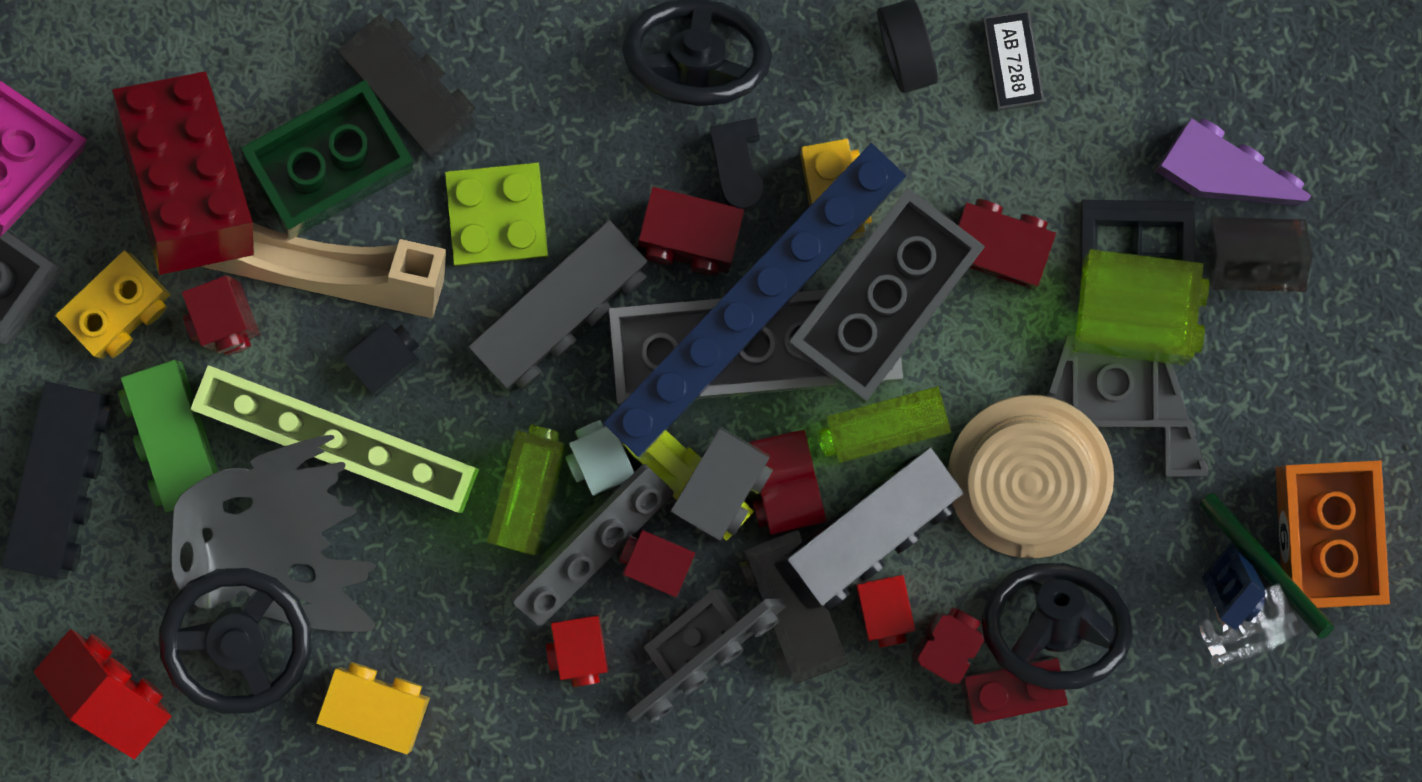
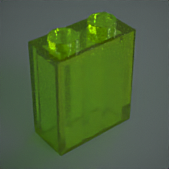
(1140, 307)
(884, 426)
(528, 490)

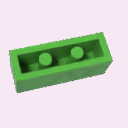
(169, 432)

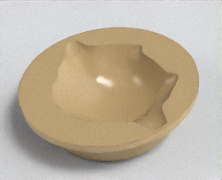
(1031, 476)

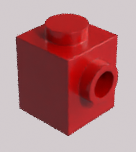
(578, 650)

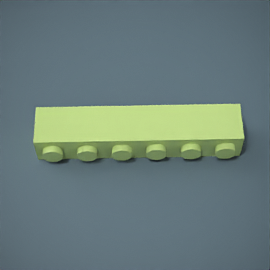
(355, 444)

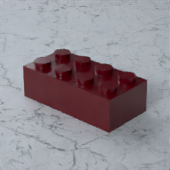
(183, 172)

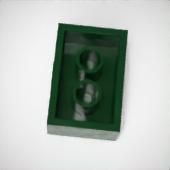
(327, 159)

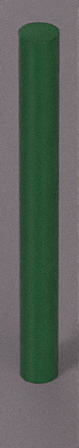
(1266, 565)

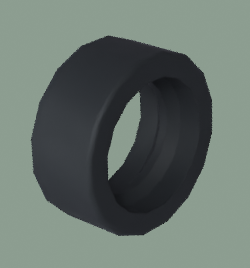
(907, 45)

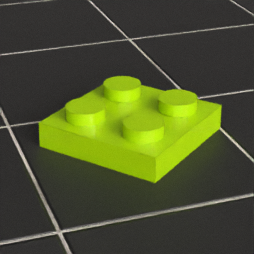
(496, 214)

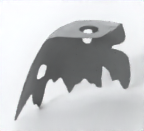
(273, 534)

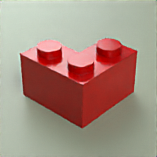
(101, 694)

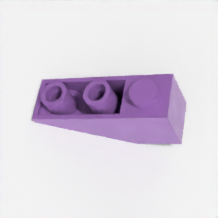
(1214, 168)

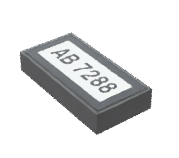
(1013, 60)

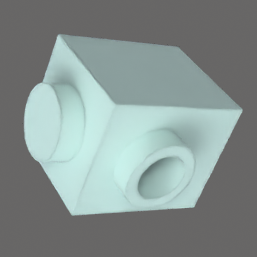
(599, 458)

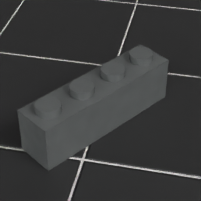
(559, 306)

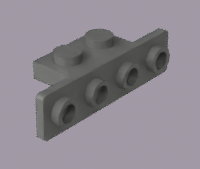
(591, 543)
(696, 643)

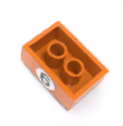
(1334, 532)

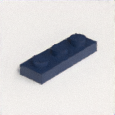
(1234, 587)

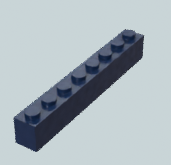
(755, 300)

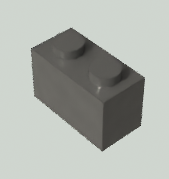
(721, 485)

